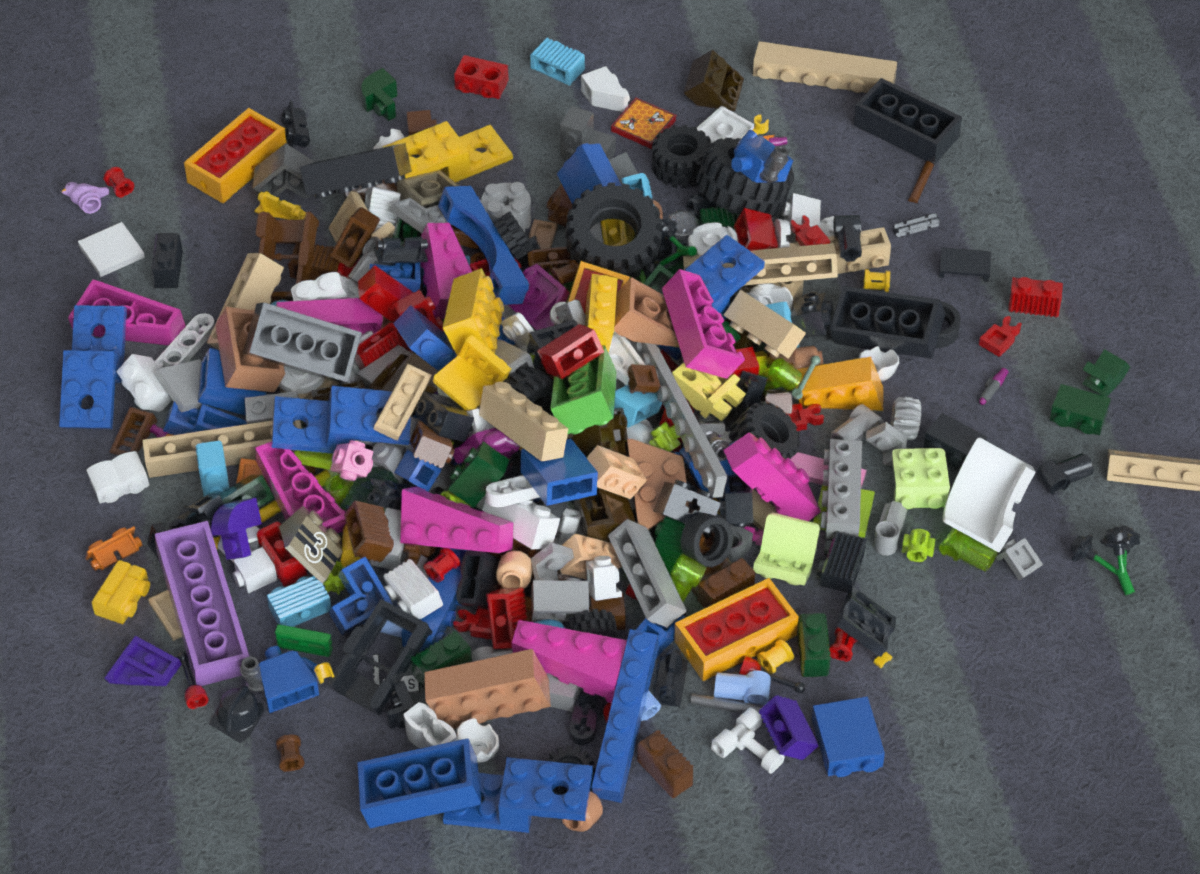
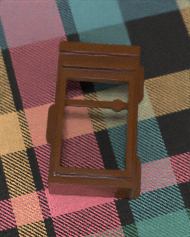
(288, 231)

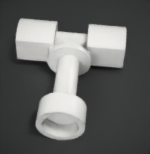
(568, 524)
(742, 736)

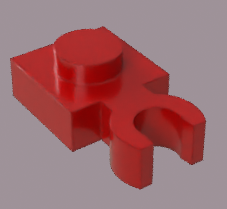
(808, 235)
(998, 338)
(803, 416)
(477, 624)

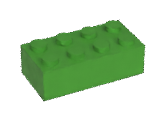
(586, 395)

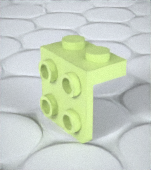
(920, 477)
(787, 549)

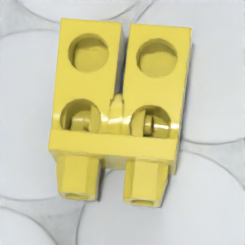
(709, 391)

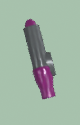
(992, 386)

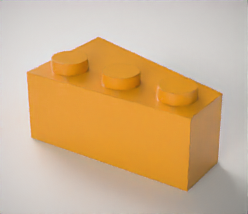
(843, 385)

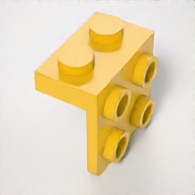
(469, 372)

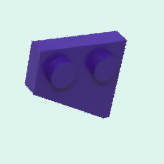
(143, 665)

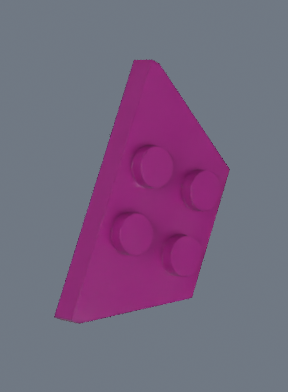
(541, 297)

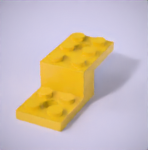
(454, 155)

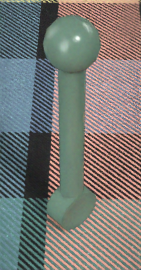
(797, 393)

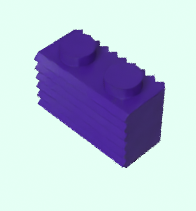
(788, 727)

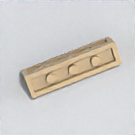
(1153, 470)

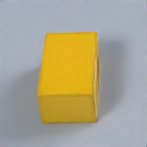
(880, 661)

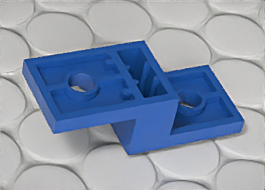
(719, 280)
(92, 367)
(344, 417)
(527, 792)

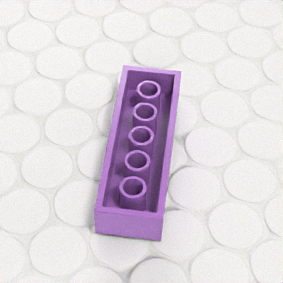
(202, 603)

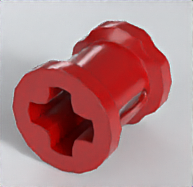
(121, 185)
(442, 565)
(842, 643)

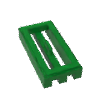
(304, 640)

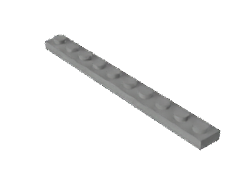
(684, 421)

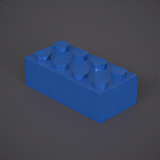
(419, 783)

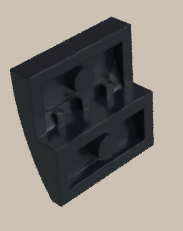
(866, 621)

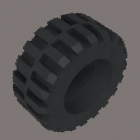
(734, 189)
(619, 204)

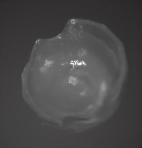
(686, 224)

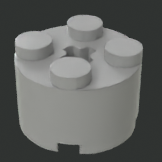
(507, 197)

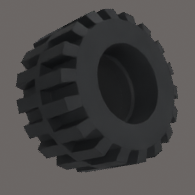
(678, 155)
(534, 385)
(768, 423)

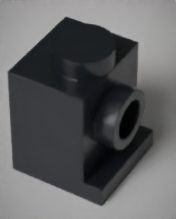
(206, 508)

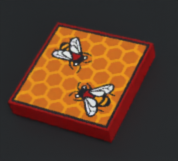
(642, 122)

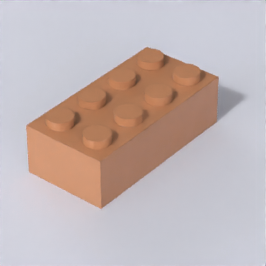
(488, 688)

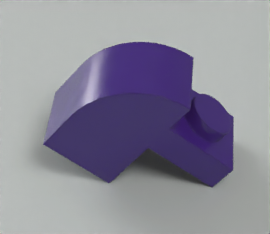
(231, 523)

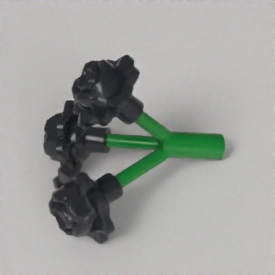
(681, 250)
(1121, 541)

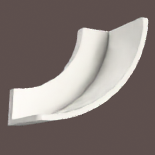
(986, 493)

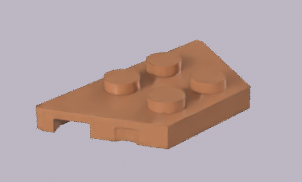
(657, 467)

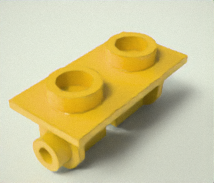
(278, 208)

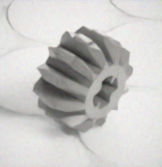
(906, 416)

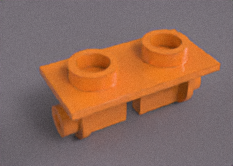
(103, 552)

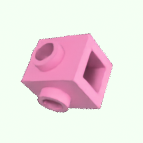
(352, 460)

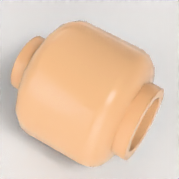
(514, 570)

